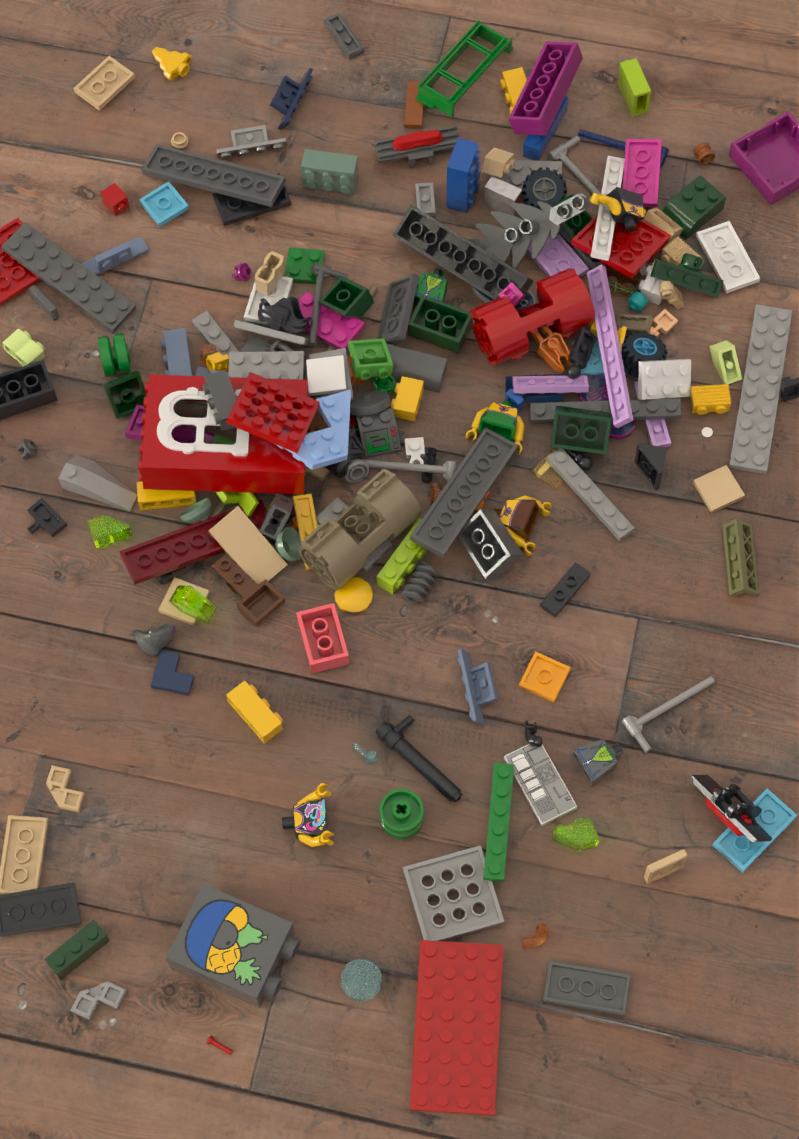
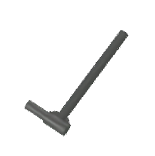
(321, 272)

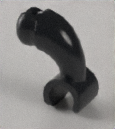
(532, 739)

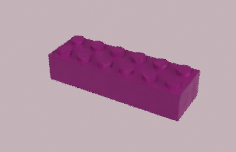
(545, 88)

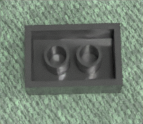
(489, 544)

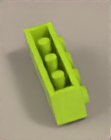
(400, 564)

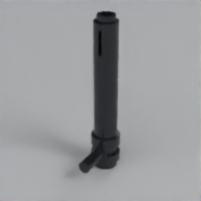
(396, 741)

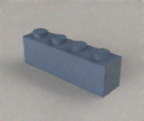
(177, 353)

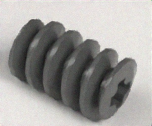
(419, 582)

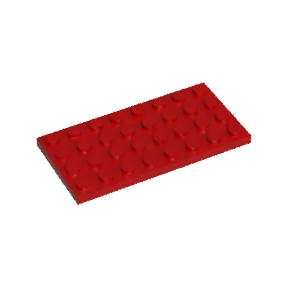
(457, 1028)

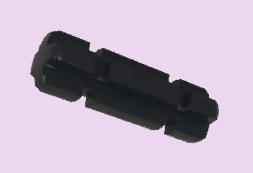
(429, 460)

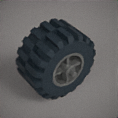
(544, 187)

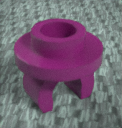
(244, 272)

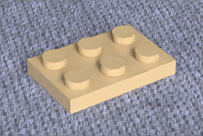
(104, 83)

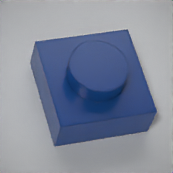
(515, 398)

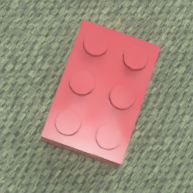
(322, 638)

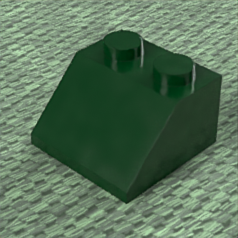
(347, 298)

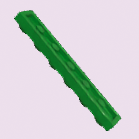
(498, 822)

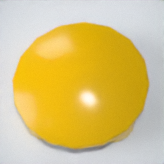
(354, 595)

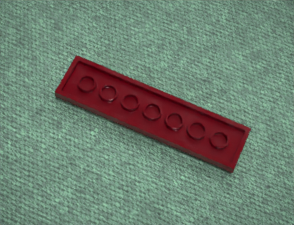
(179, 547)

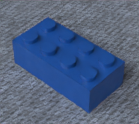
(463, 175)

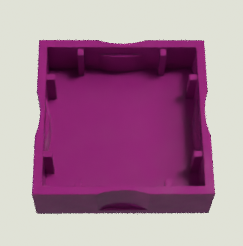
(770, 157)

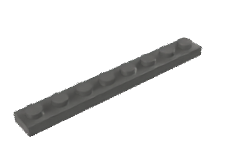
(641, 409)

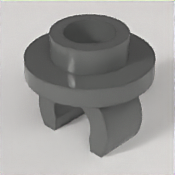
(29, 448)

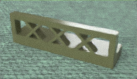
(736, 558)

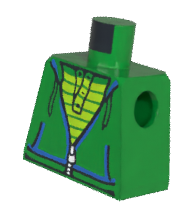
(431, 286)

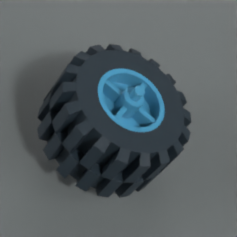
(641, 347)

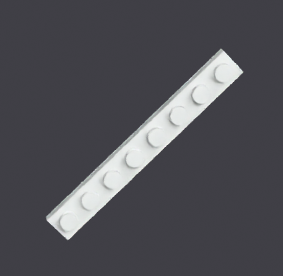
(605, 223)

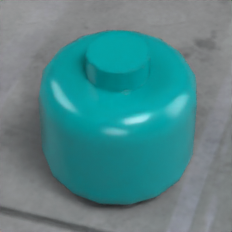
(637, 302)

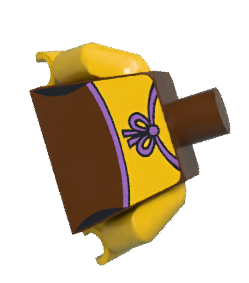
(520, 518)

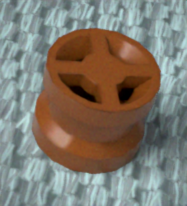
(704, 153)

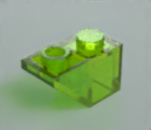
(108, 530)
(577, 836)

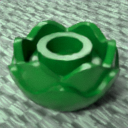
(389, 381)

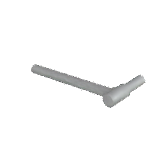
(560, 152)
(447, 469)
(634, 725)

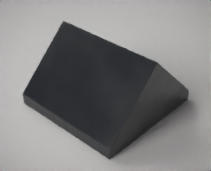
(651, 461)

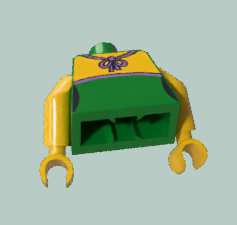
(501, 420)

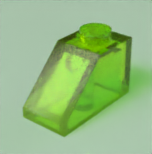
(193, 603)

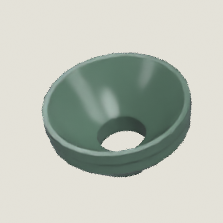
(197, 512)
(290, 539)

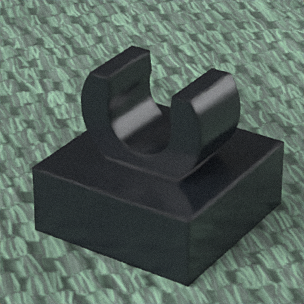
(789, 388)

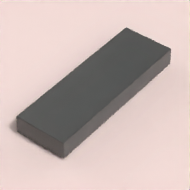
(344, 36)

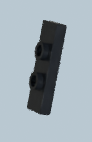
(565, 589)

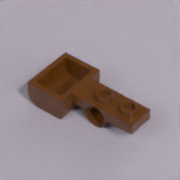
(258, 600)

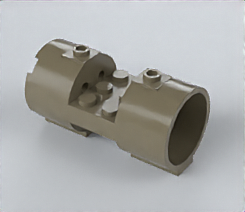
(378, 514)

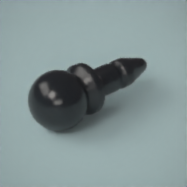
(583, 462)

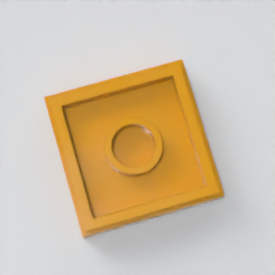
(544, 677)

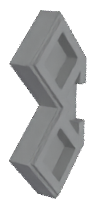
(105, 993)

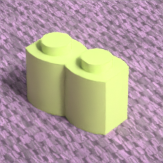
(23, 348)

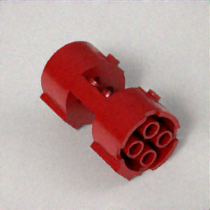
(561, 305)

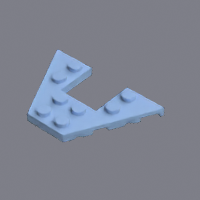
(328, 444)

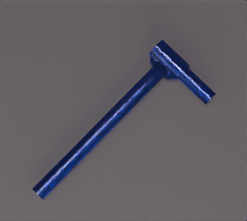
(617, 143)

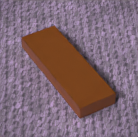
(414, 108)

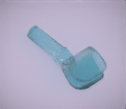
(369, 757)

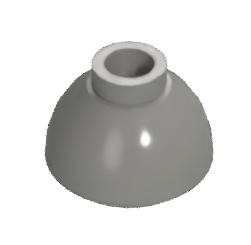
(356, 470)

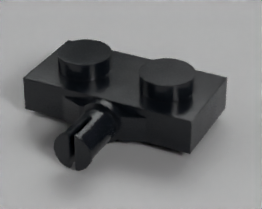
(45, 518)

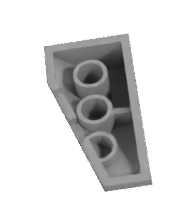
(94, 482)

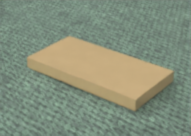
(247, 546)
(23, 853)

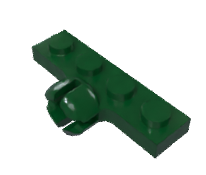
(688, 275)

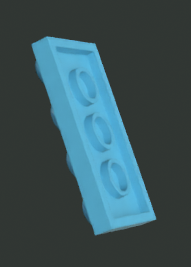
(773, 819)

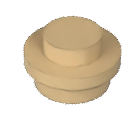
(179, 140)

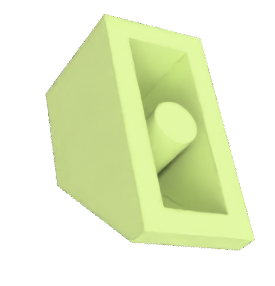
(726, 362)

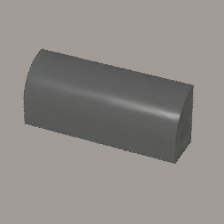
(418, 366)

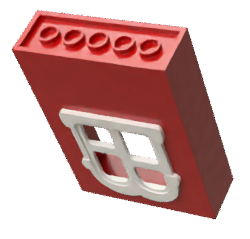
(244, 467)

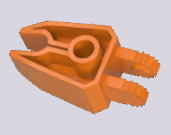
(552, 349)

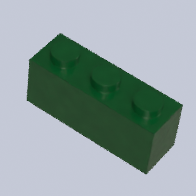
(77, 949)

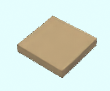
(718, 489)
(170, 610)
(665, 866)

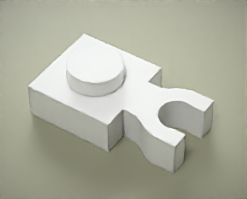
(415, 449)

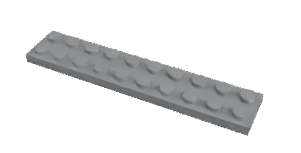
(760, 389)

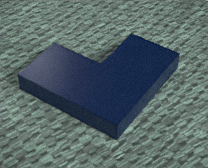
(167, 678)

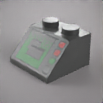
(378, 433)

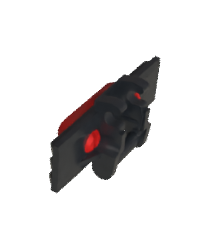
(738, 818)

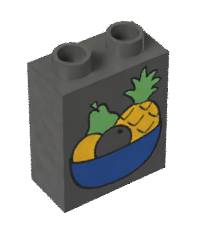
(233, 946)

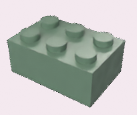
(330, 171)

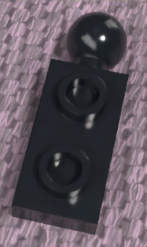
(580, 352)

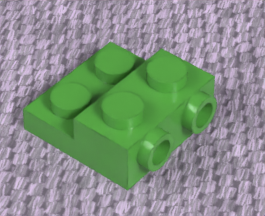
(370, 358)

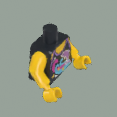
(624, 206)
(311, 819)

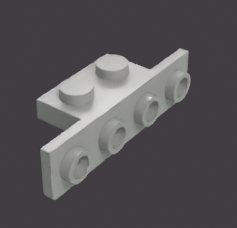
(250, 139)

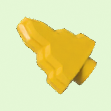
(172, 63)

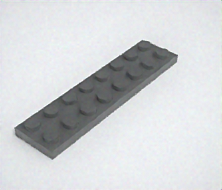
(214, 175)
(69, 277)
(463, 492)

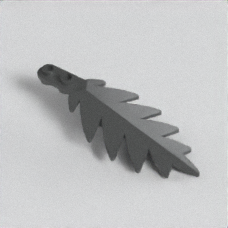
(533, 228)

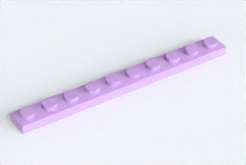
(610, 346)

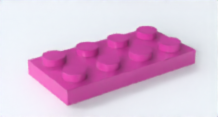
(643, 169)
(332, 327)

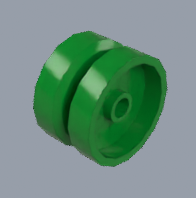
(116, 354)
(391, 816)

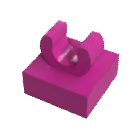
(513, 293)

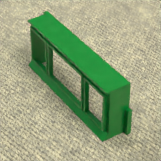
(434, 99)

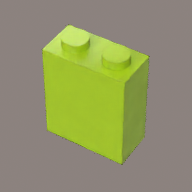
(634, 87)

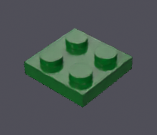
(300, 263)

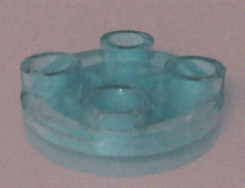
(361, 980)

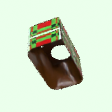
(618, 286)

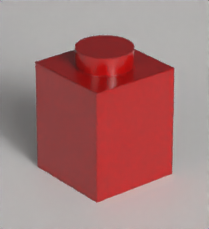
(115, 199)

